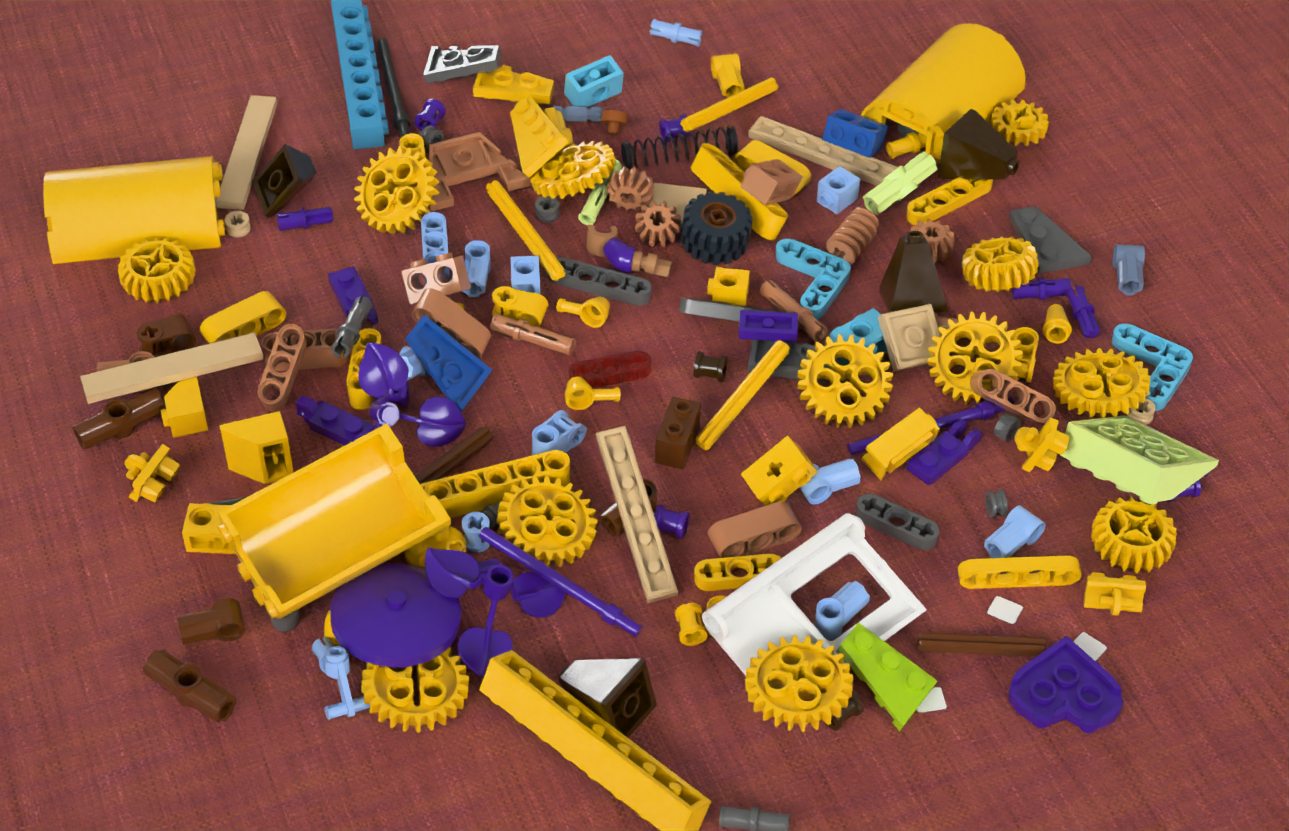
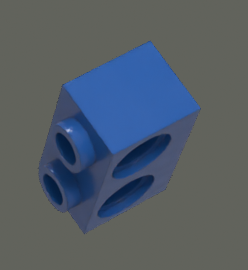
(854, 132)

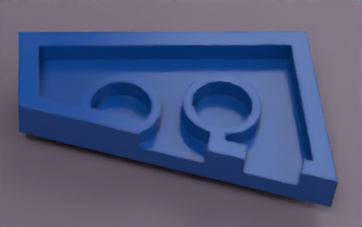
(447, 361)

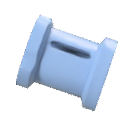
(478, 522)

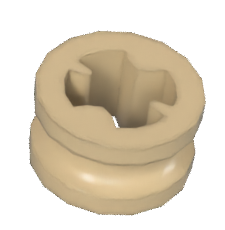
(242, 223)
(1148, 412)

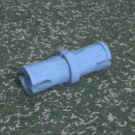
(676, 32)

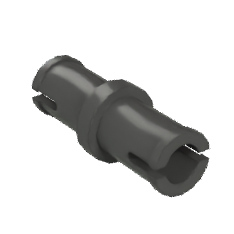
(753, 819)

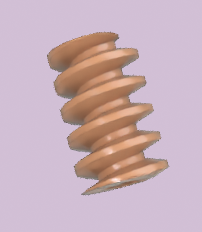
(853, 235)

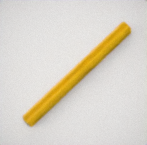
(525, 230)

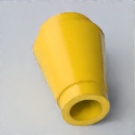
(1056, 325)

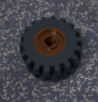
(716, 228)

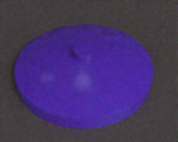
(394, 617)

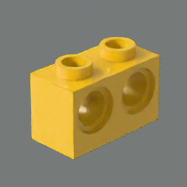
(201, 529)

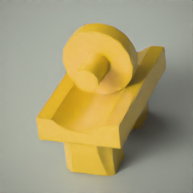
(1038, 445)
(145, 484)
(1114, 593)

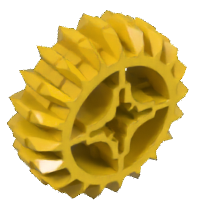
(1000, 264)
(156, 270)
(1133, 541)

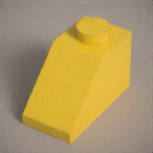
(184, 409)

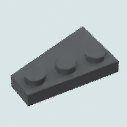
(461, 63)
(1052, 244)
(790, 365)

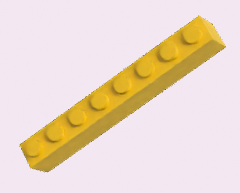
(593, 745)

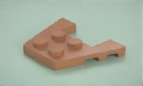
(470, 159)

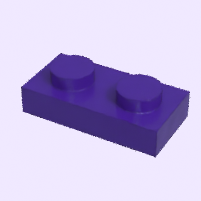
(768, 326)

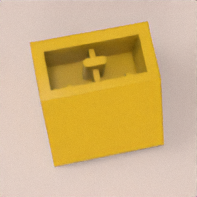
(258, 448)

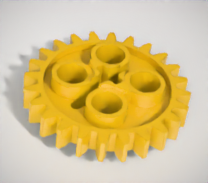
(574, 170)
(396, 190)
(981, 333)
(861, 362)
(1084, 389)
(547, 520)
(796, 673)
(440, 685)

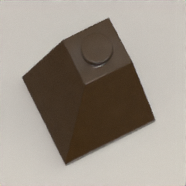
(283, 178)

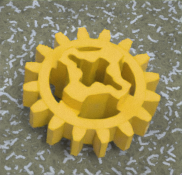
(1020, 122)

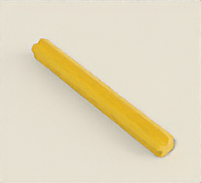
(729, 104)
(742, 395)

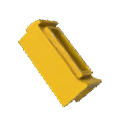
(900, 443)

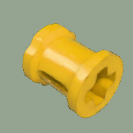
(691, 624)

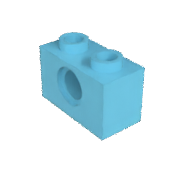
(594, 82)
(862, 326)

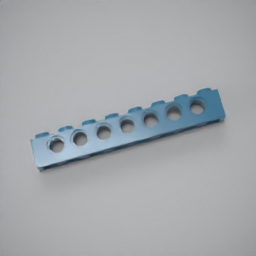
(358, 75)

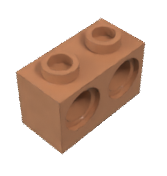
(771, 181)
(435, 276)

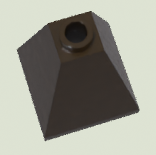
(976, 151)
(912, 276)
(612, 689)

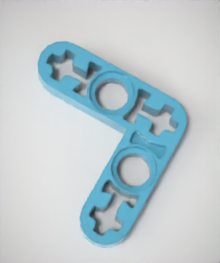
(830, 272)
(1164, 365)

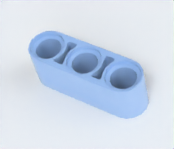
(434, 238)

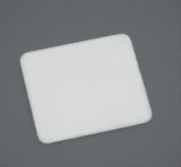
(1005, 609)
(1090, 645)
(933, 701)

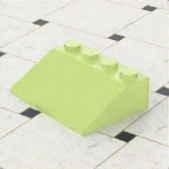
(1135, 457)

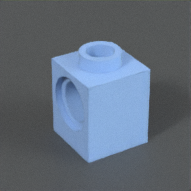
(838, 190)
(525, 273)

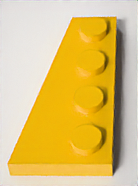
(535, 135)

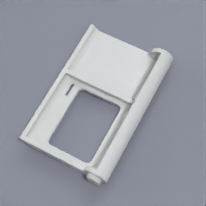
(764, 606)

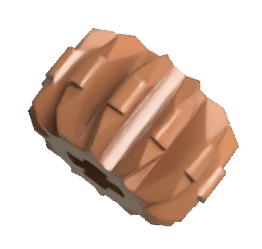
(630, 189)
(658, 214)
(938, 237)

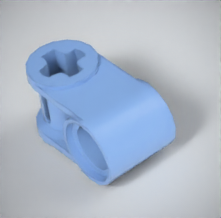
(557, 434)

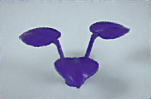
(386, 370)
(455, 570)

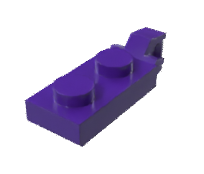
(331, 420)

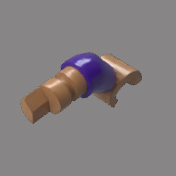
(623, 256)

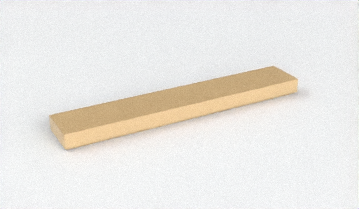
(819, 151)
(246, 152)
(171, 368)
(636, 514)

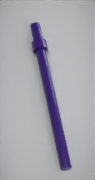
(983, 410)
(610, 613)

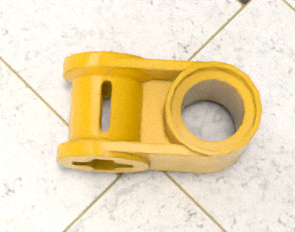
(520, 305)
(1029, 342)

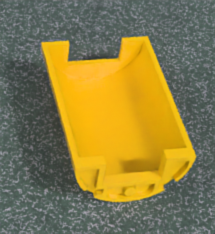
(957, 73)
(110, 208)
(330, 522)

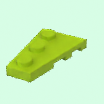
(890, 675)

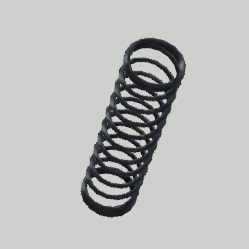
(731, 146)

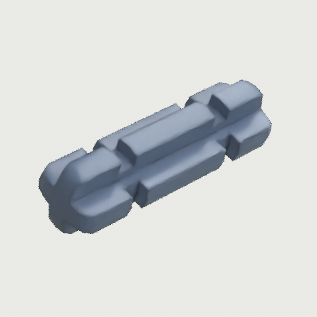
(580, 113)

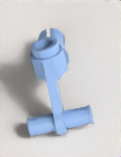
(335, 663)

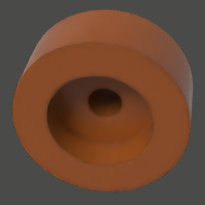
(614, 120)

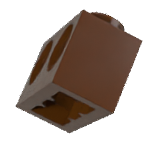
(677, 433)

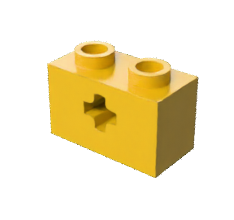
(779, 472)

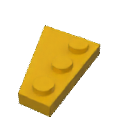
(512, 86)

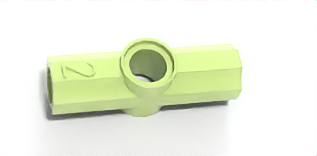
(900, 183)

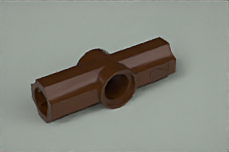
(119, 418)
(189, 685)

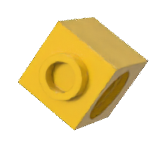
(729, 286)

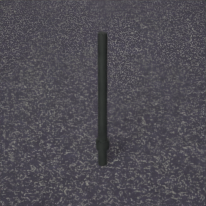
(401, 119)

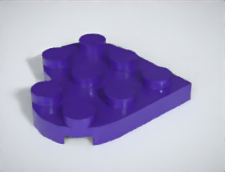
(1066, 686)

